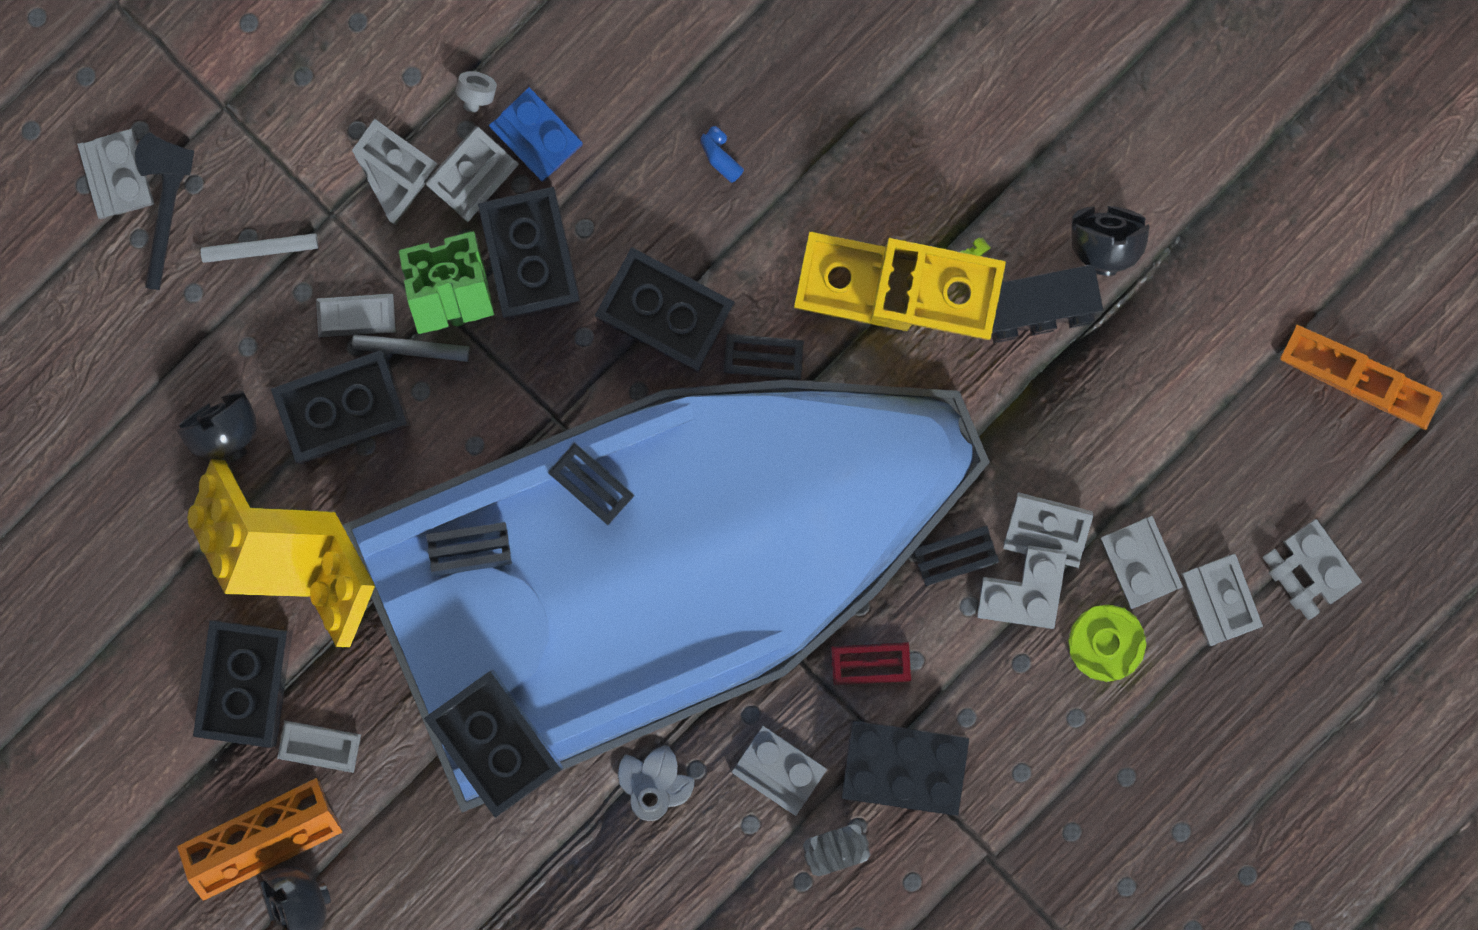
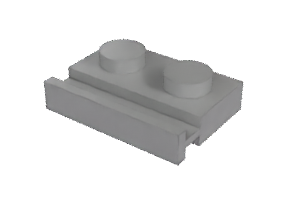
(471, 173)
(113, 174)
(1048, 525)
(1141, 562)
(1222, 600)
(779, 770)

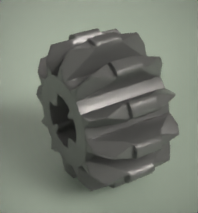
(836, 850)

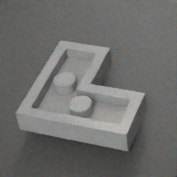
(1032, 600)

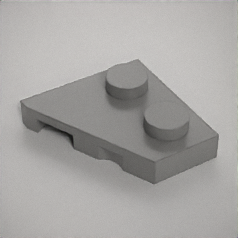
(392, 168)

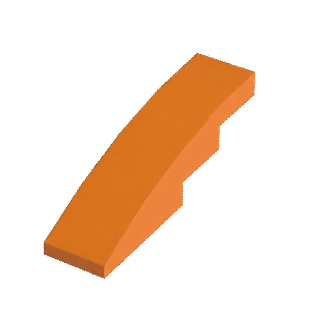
(1361, 377)

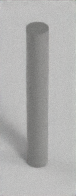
(259, 248)
(410, 347)

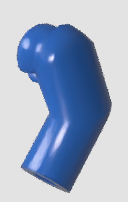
(718, 157)

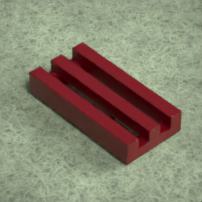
(837, 665)

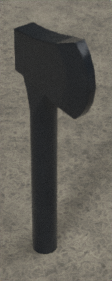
(173, 163)

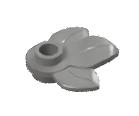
(654, 777)

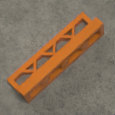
(260, 846)

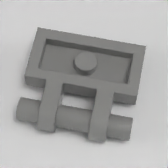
(1322, 564)

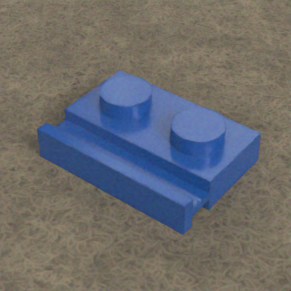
(536, 134)

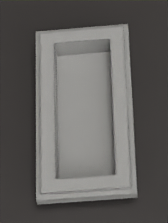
(355, 315)
(319, 746)

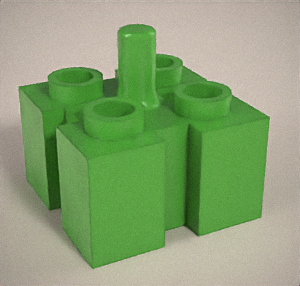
(446, 283)

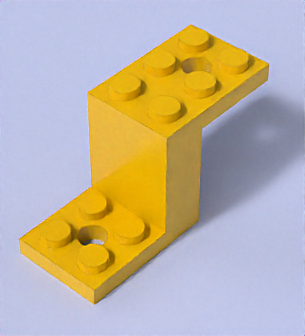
(900, 285)
(280, 553)

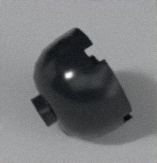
(1109, 239)
(220, 429)
(295, 899)

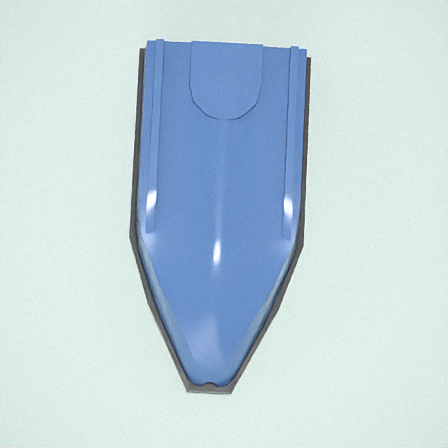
(739, 555)

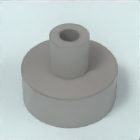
(475, 90)

